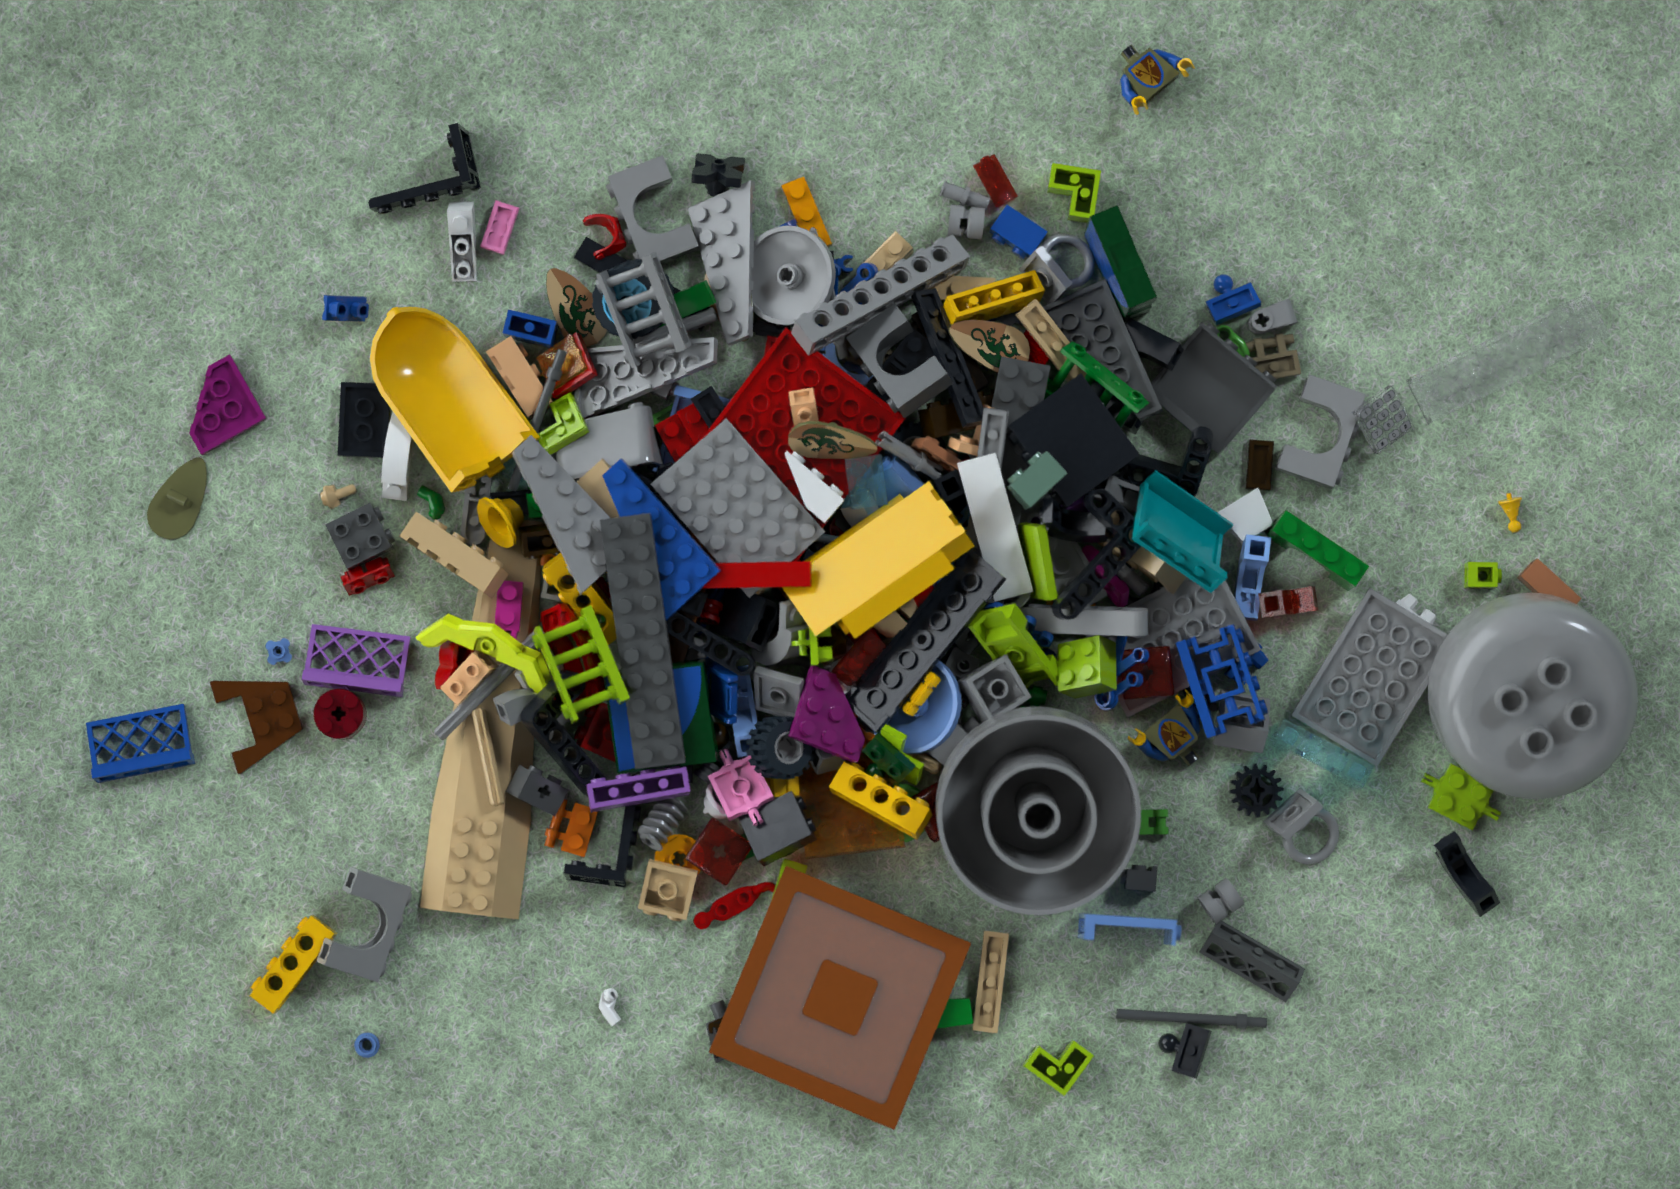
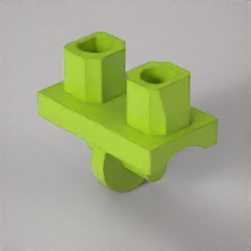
(818, 654)

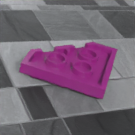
(224, 407)
(826, 717)

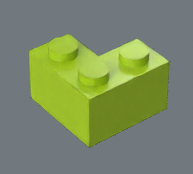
(1078, 183)
(1059, 1072)

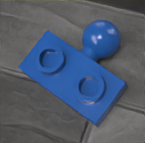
(1231, 302)

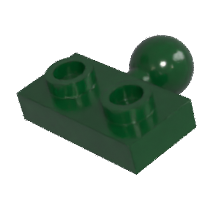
(886, 759)

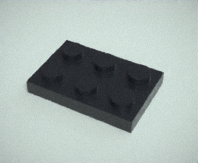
(362, 421)

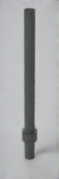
(553, 373)
(1241, 1021)

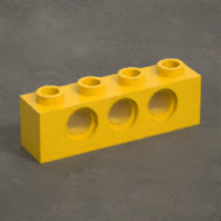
(994, 298)
(568, 594)
(910, 824)
(262, 988)

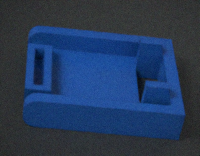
(723, 691)

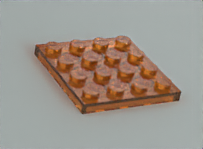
(839, 824)

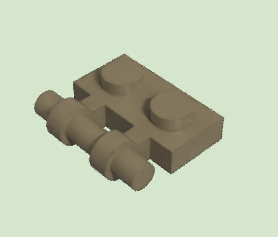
(1280, 364)

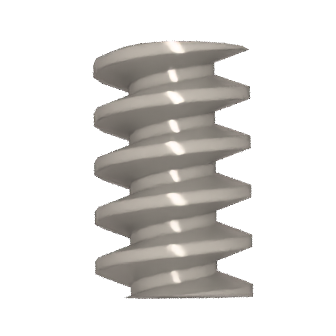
(658, 822)

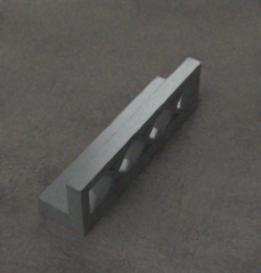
(1255, 957)

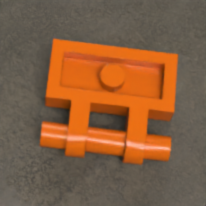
(578, 830)

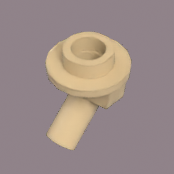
(331, 496)

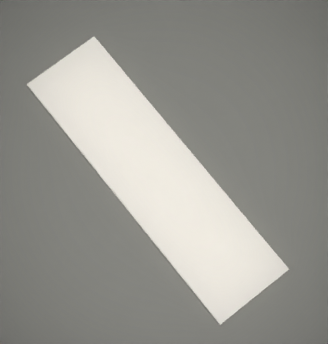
(995, 524)

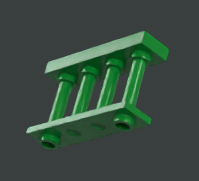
(1096, 371)

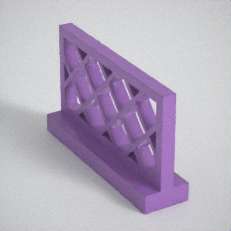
(351, 681)

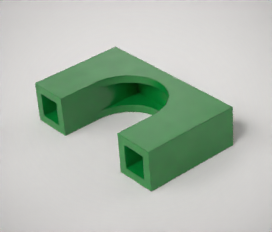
(1294, 533)

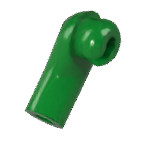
(435, 501)

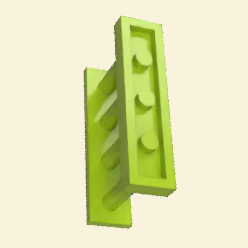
(606, 667)

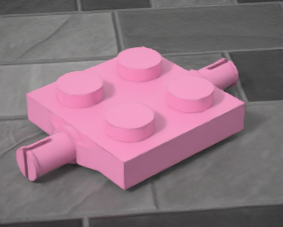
(740, 788)

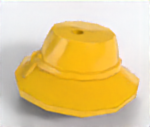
(500, 519)

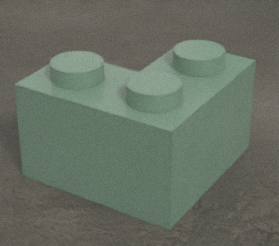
(1036, 480)

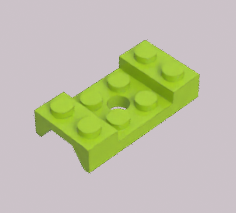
(1004, 632)

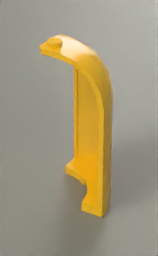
(446, 396)

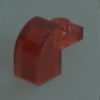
(1288, 602)

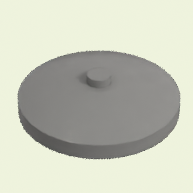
(790, 274)

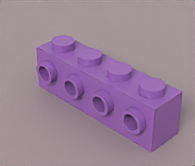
(637, 789)

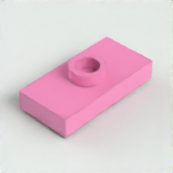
(499, 227)

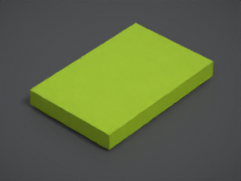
(1038, 560)

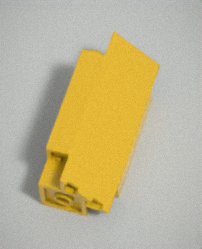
(881, 563)

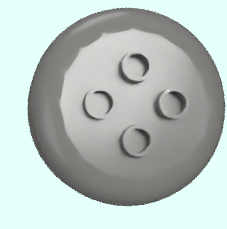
(1533, 696)
(1037, 810)

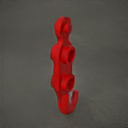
(732, 904)

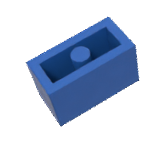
(1017, 232)
(530, 329)

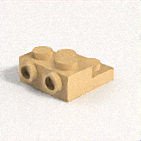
(667, 890)

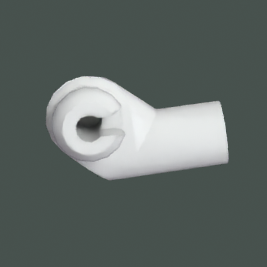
(607, 1005)

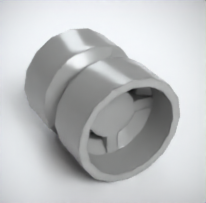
(974, 223)
(1221, 900)

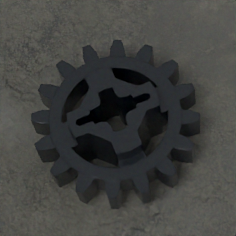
(1266, 790)

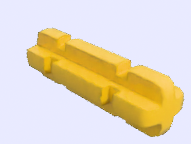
(921, 693)

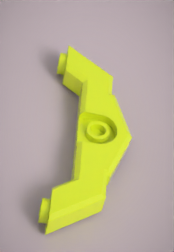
(491, 641)

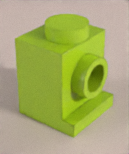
(1492, 572)

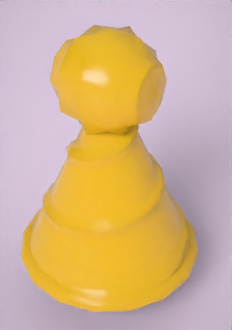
(1511, 508)

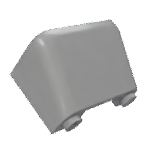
(614, 436)

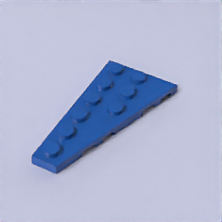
(681, 561)

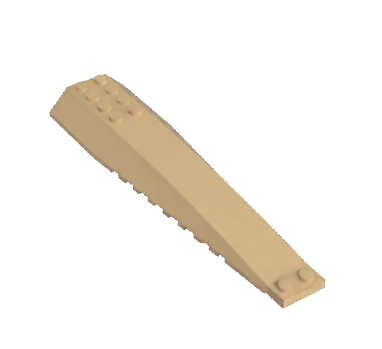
(474, 847)

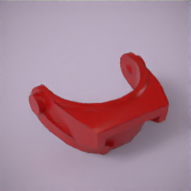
(613, 226)

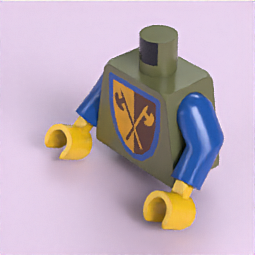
(1149, 74)
(1172, 733)

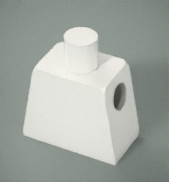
(1248, 516)

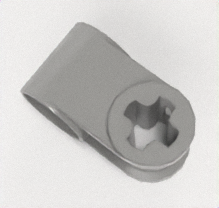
(1275, 315)

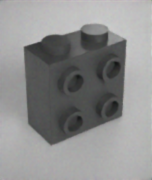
(360, 536)

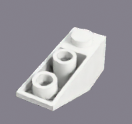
(462, 241)
(816, 495)

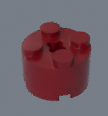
(350, 723)

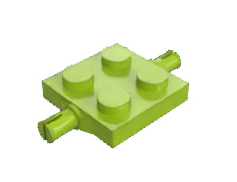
(1460, 797)

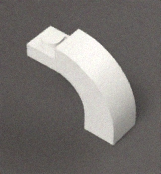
(396, 461)

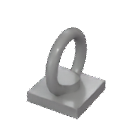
(1050, 273)
(777, 691)
(1295, 816)

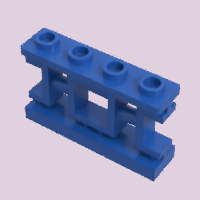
(1202, 687)

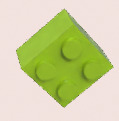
(1087, 666)

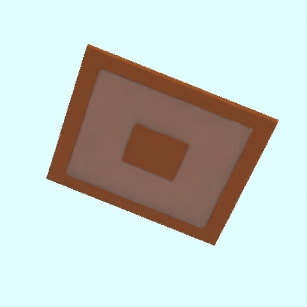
(840, 997)

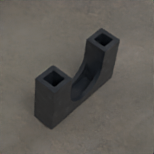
(1150, 346)

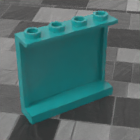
(1180, 531)

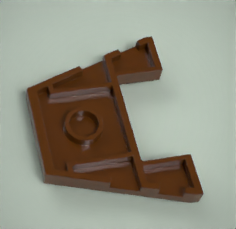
(269, 712)

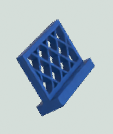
(140, 764)

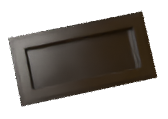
(1259, 465)

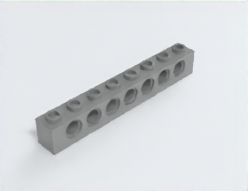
(814, 337)

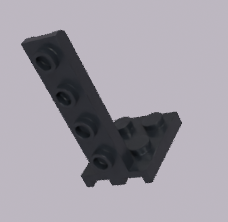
(462, 162)
(603, 873)

